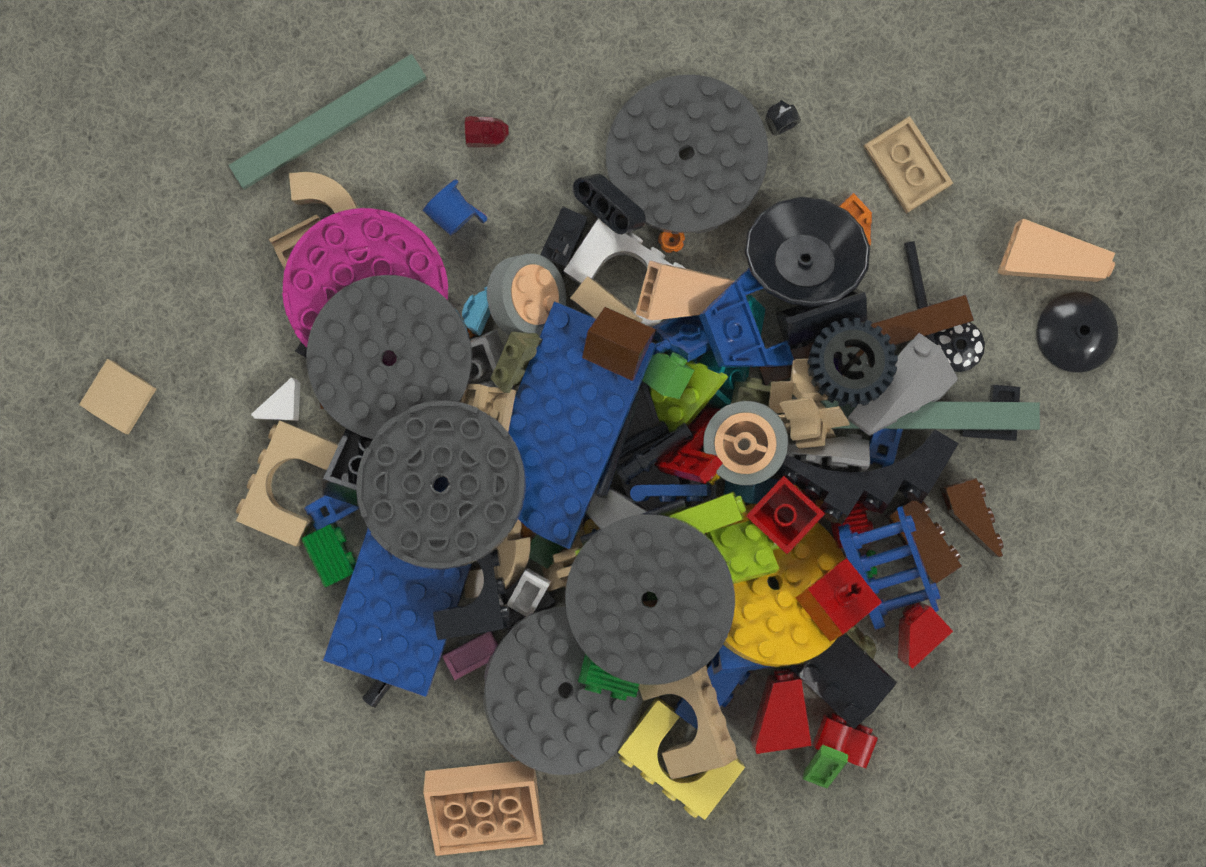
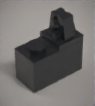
(564, 237)

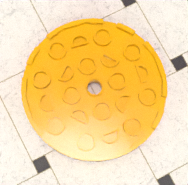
(771, 623)

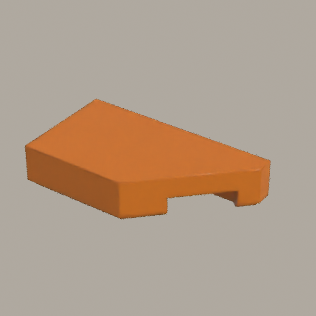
(860, 213)

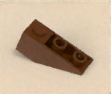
(967, 507)

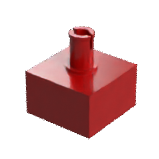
(838, 600)

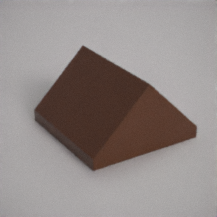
(617, 343)

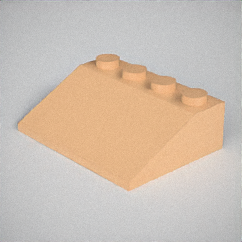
(483, 807)

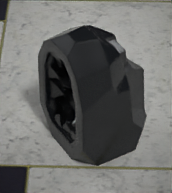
(782, 118)

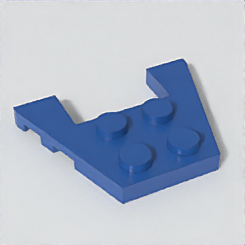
(734, 330)

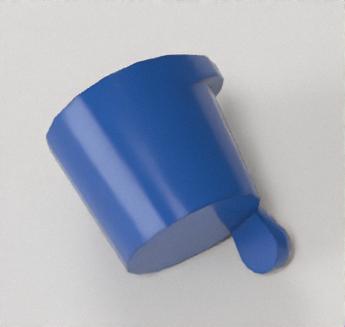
(451, 209)

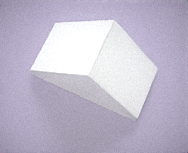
(282, 404)
(528, 592)

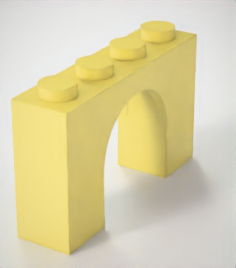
(698, 792)

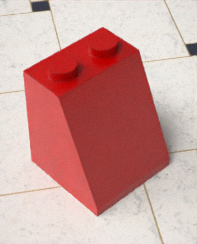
(781, 715)

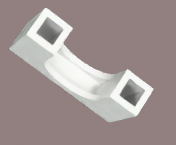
(605, 244)

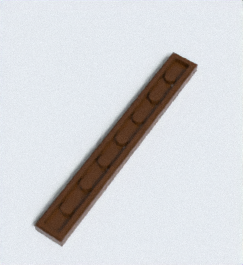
(899, 328)

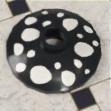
(973, 350)

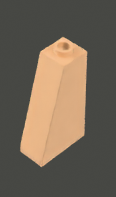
(1051, 254)
(677, 291)

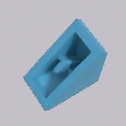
(750, 493)

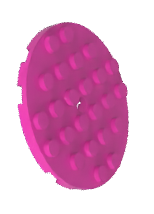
(352, 248)

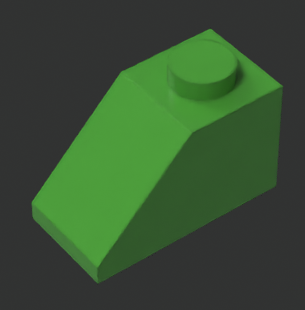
(668, 374)

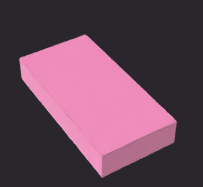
(470, 655)

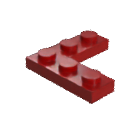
(687, 459)

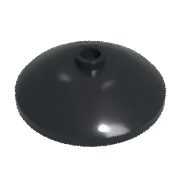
(1060, 333)

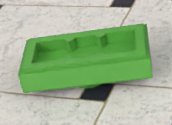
(825, 766)

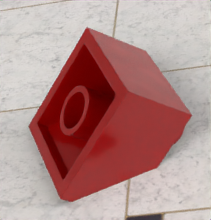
(785, 515)
(920, 633)

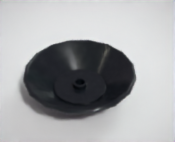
(809, 231)

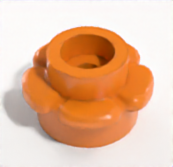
(668, 246)

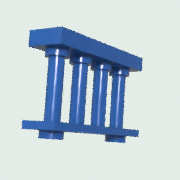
(853, 542)

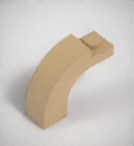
(318, 188)
(514, 557)

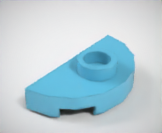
(476, 312)

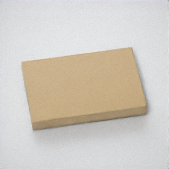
(908, 164)

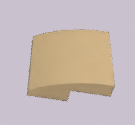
(117, 396)
(491, 401)

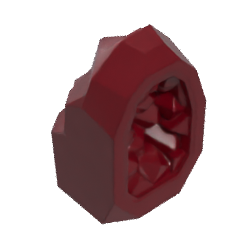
(485, 131)

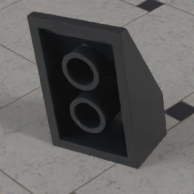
(342, 472)

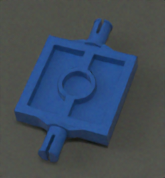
(682, 336)

